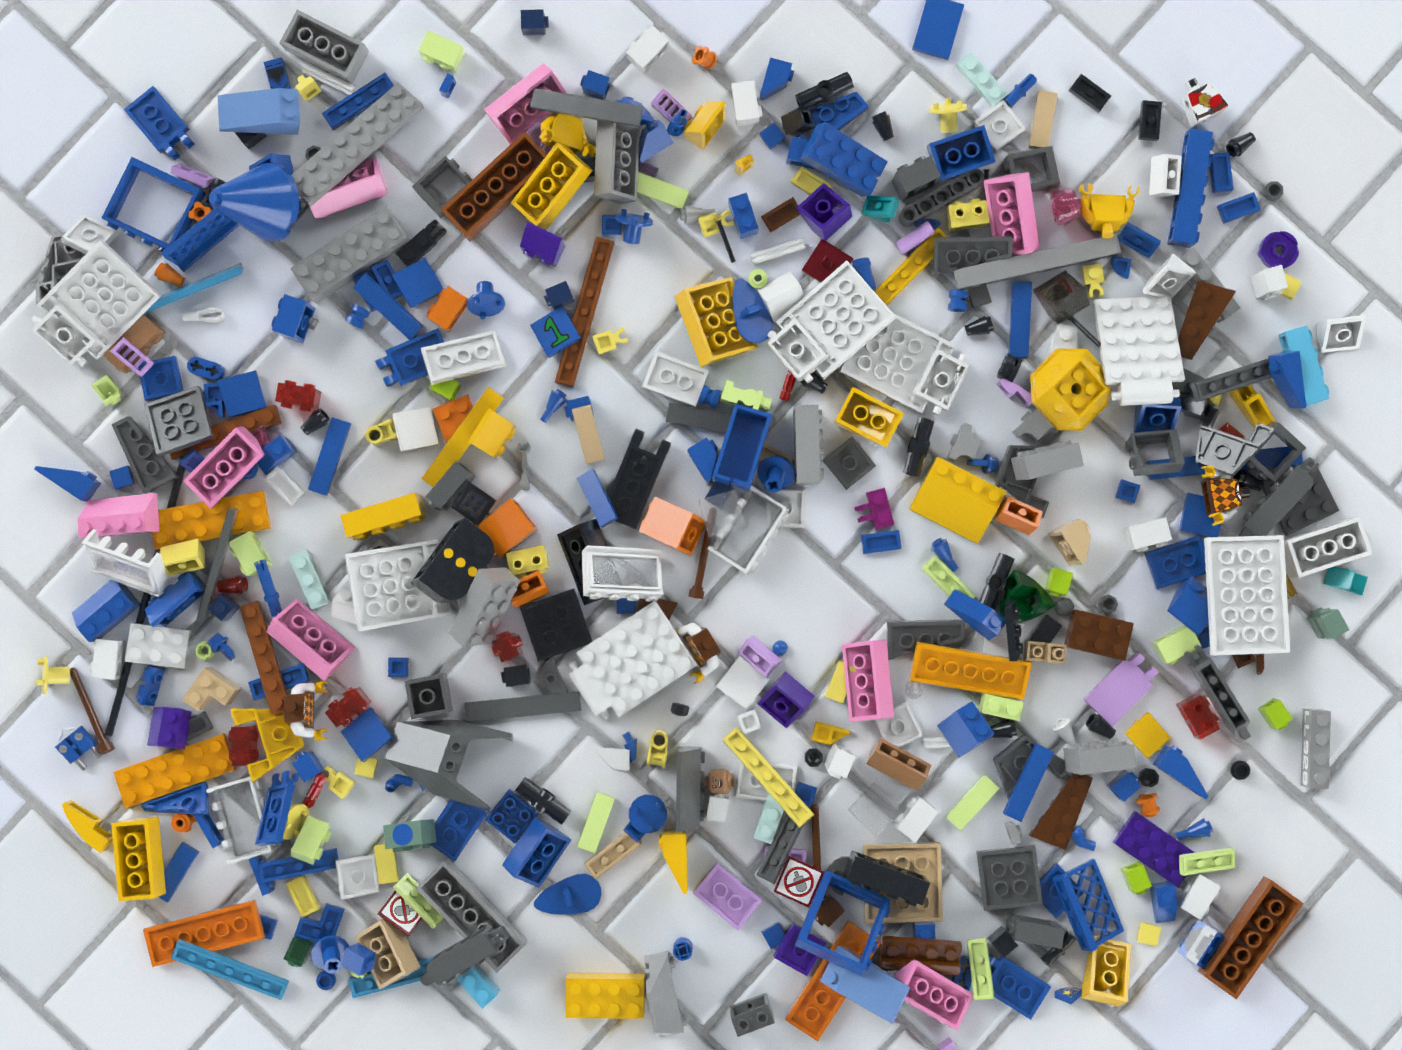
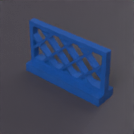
(199, 239)
(1076, 911)

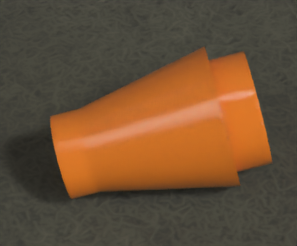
(167, 274)

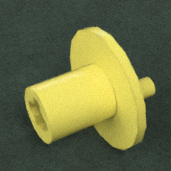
(948, 114)
(52, 675)
(295, 821)

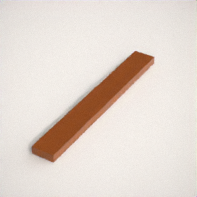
(585, 310)

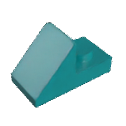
(880, 207)
(1345, 580)

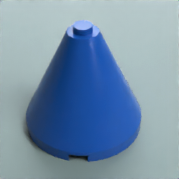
(260, 201)

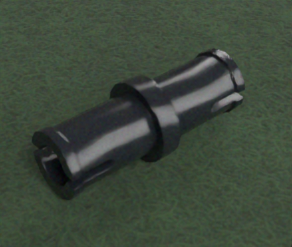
(1054, 953)

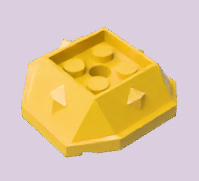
(1052, 388)

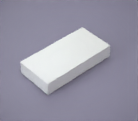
(284, 486)

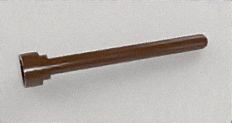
(697, 589)
(104, 744)
(816, 838)

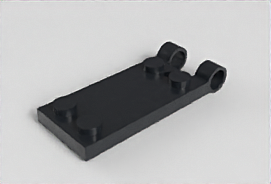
(636, 480)

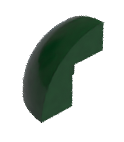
(1029, 596)

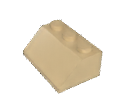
(1072, 541)
(393, 953)

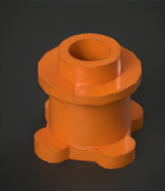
(704, 57)
(198, 211)
(1148, 804)
(187, 819)

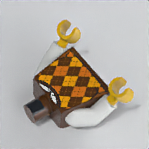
(1221, 495)
(702, 648)
(300, 710)

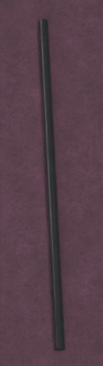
(140, 619)

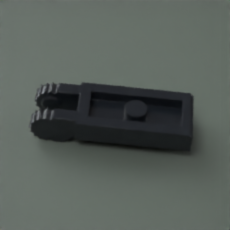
(420, 244)

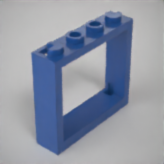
(123, 189)
(860, 893)

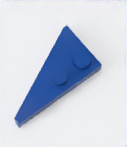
(184, 801)

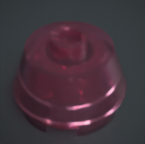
(1065, 206)

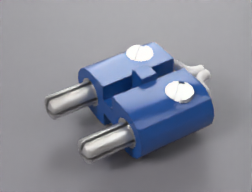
(76, 745)

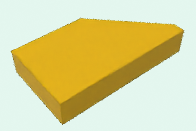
(743, 164)
(827, 733)

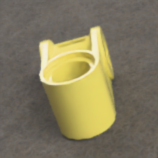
(386, 432)
(658, 752)

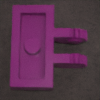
(879, 509)

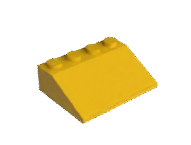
(711, 321)
(957, 500)

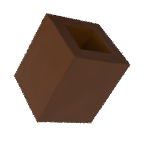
(829, 911)

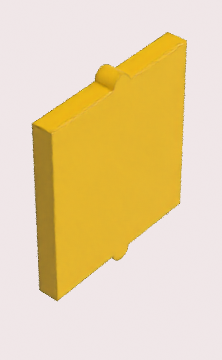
(1147, 735)

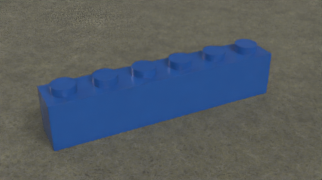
(1193, 179)

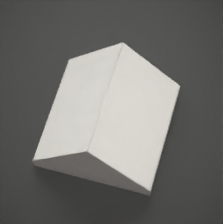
(1169, 278)
(781, 295)
(1340, 333)

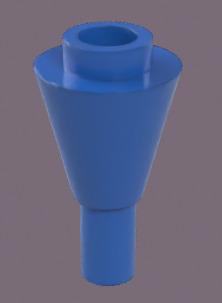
(555, 401)
(942, 550)
(1199, 829)

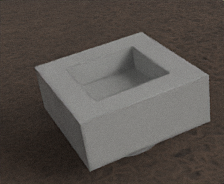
(1014, 832)

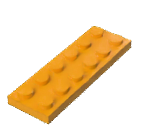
(202, 523)
(970, 671)
(174, 770)

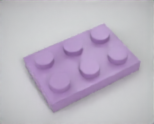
(727, 896)

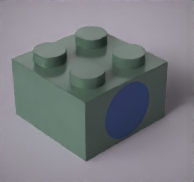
(409, 835)

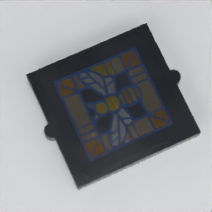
(473, 503)

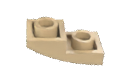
(1044, 652)

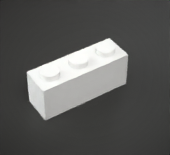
(839, 761)

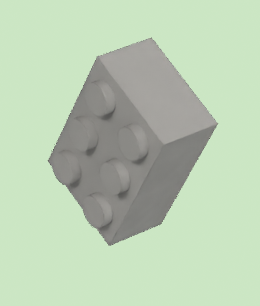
(1047, 460)
(1099, 757)

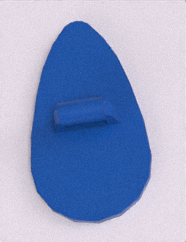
(750, 313)
(570, 896)

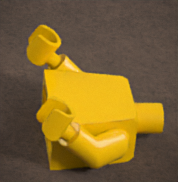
(566, 131)
(1106, 212)

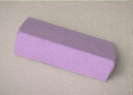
(915, 237)
(759, 656)

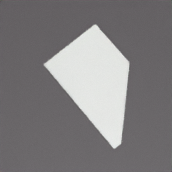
(615, 758)

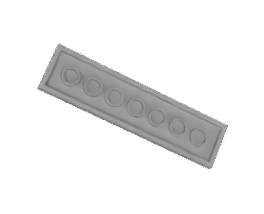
(355, 143)

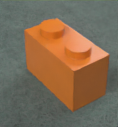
(447, 309)
(1018, 515)
(529, 589)

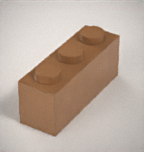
(141, 334)
(898, 764)

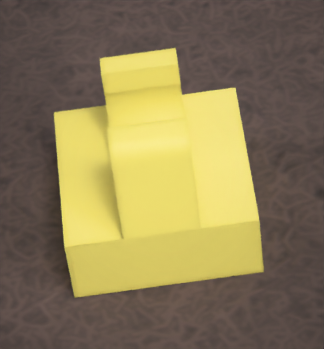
(307, 87)

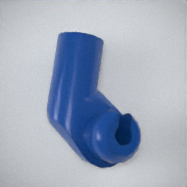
(396, 781)
(1080, 839)

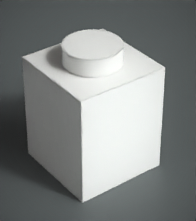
(717, 807)

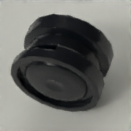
(1009, 368)

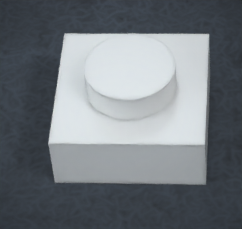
(749, 721)

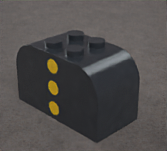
(455, 562)

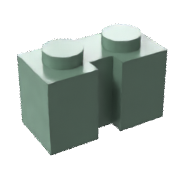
(1327, 623)

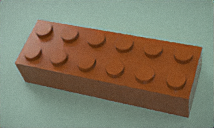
(494, 187)
(1251, 937)

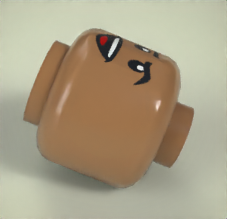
(719, 781)

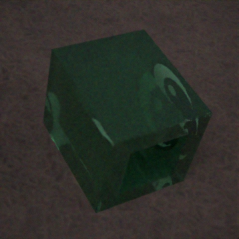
(298, 952)

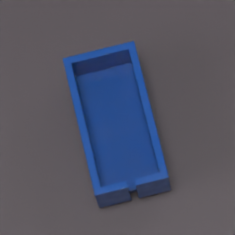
(843, 159)
(742, 447)

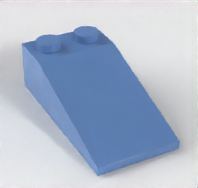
(260, 111)
(872, 990)

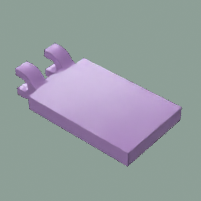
(1121, 689)

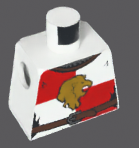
(1202, 102)

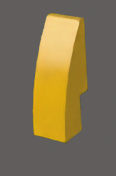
(1252, 405)
(87, 826)

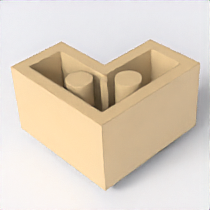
(211, 685)

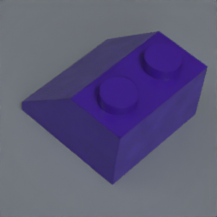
(824, 211)
(542, 245)
(786, 700)
(169, 727)

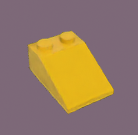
(706, 123)
(868, 417)
(492, 434)
(675, 853)
(1107, 973)

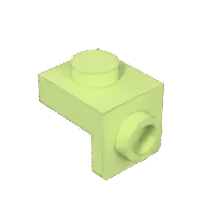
(107, 390)

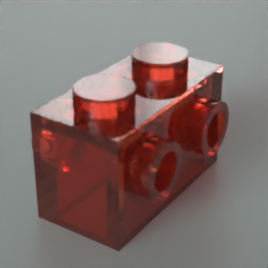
(304, 396)
(507, 646)
(342, 711)
(1198, 716)
(243, 745)

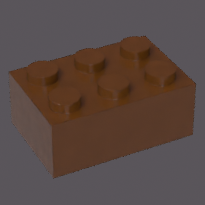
(1098, 634)

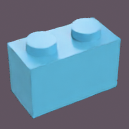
(478, 985)

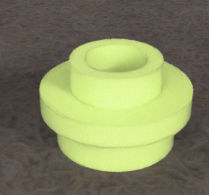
(755, 284)
(199, 651)

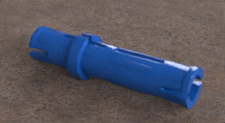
(271, 595)

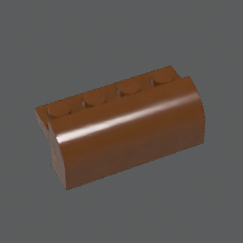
(936, 954)

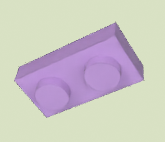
(189, 174)

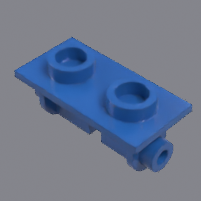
(148, 693)

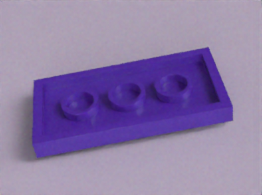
(1152, 847)

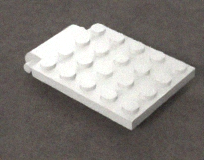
(93, 305)
(829, 325)
(1139, 349)
(909, 366)
(383, 586)
(631, 662)

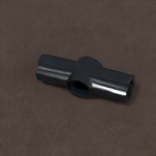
(834, 85)
(918, 446)
(1000, 570)
(543, 800)

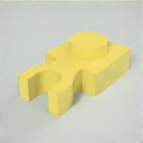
(708, 224)
(1093, 277)
(607, 341)
(339, 782)

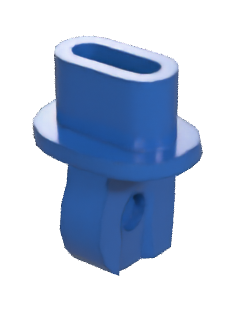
(678, 123)
(987, 464)
(218, 644)

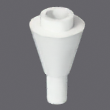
(1064, 730)

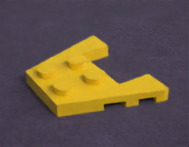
(276, 736)

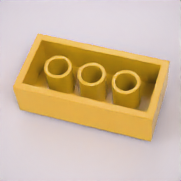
(551, 186)
(384, 515)
(138, 858)
(605, 995)

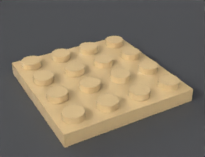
(918, 858)

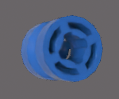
(957, 300)
(357, 316)
(709, 396)
(684, 945)

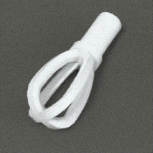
(198, 315)

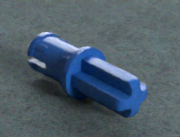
(1020, 90)

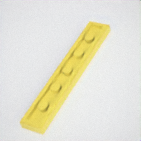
(768, 777)

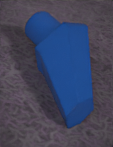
(631, 745)

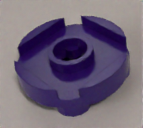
(1289, 249)

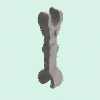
(525, 484)

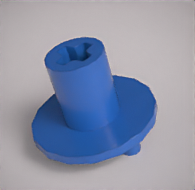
(633, 225)
(485, 301)
(776, 473)
(648, 814)
(329, 953)

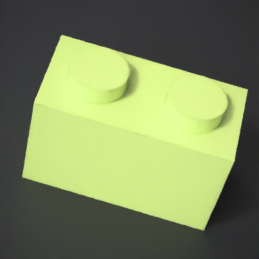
(441, 51)
(248, 551)
(1175, 644)
(1000, 706)
(310, 840)

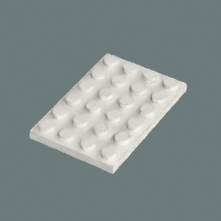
(1247, 595)

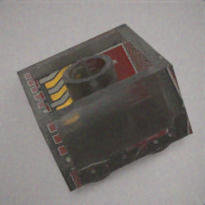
(1062, 297)

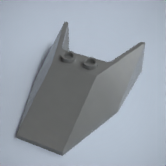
(434, 753)

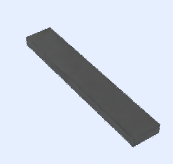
(587, 107)
(1231, 380)
(218, 562)
(522, 706)

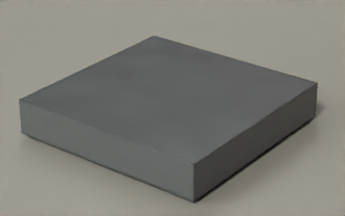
(849, 463)

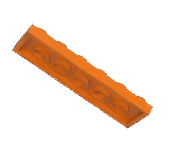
(208, 930)
(817, 1001)

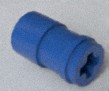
(863, 268)

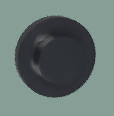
(1240, 770)

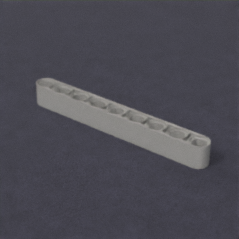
(1037, 262)

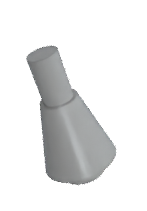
(691, 214)

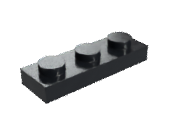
(1013, 630)

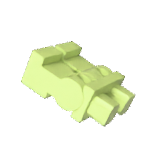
(747, 398)

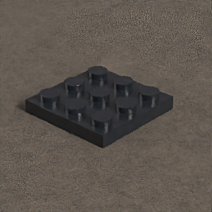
(556, 624)

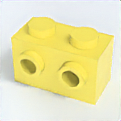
(967, 215)
(183, 557)
(528, 560)

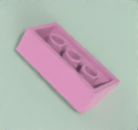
(512, 110)
(355, 189)
(1013, 211)
(224, 466)
(120, 516)
(310, 639)
(870, 686)
(934, 994)

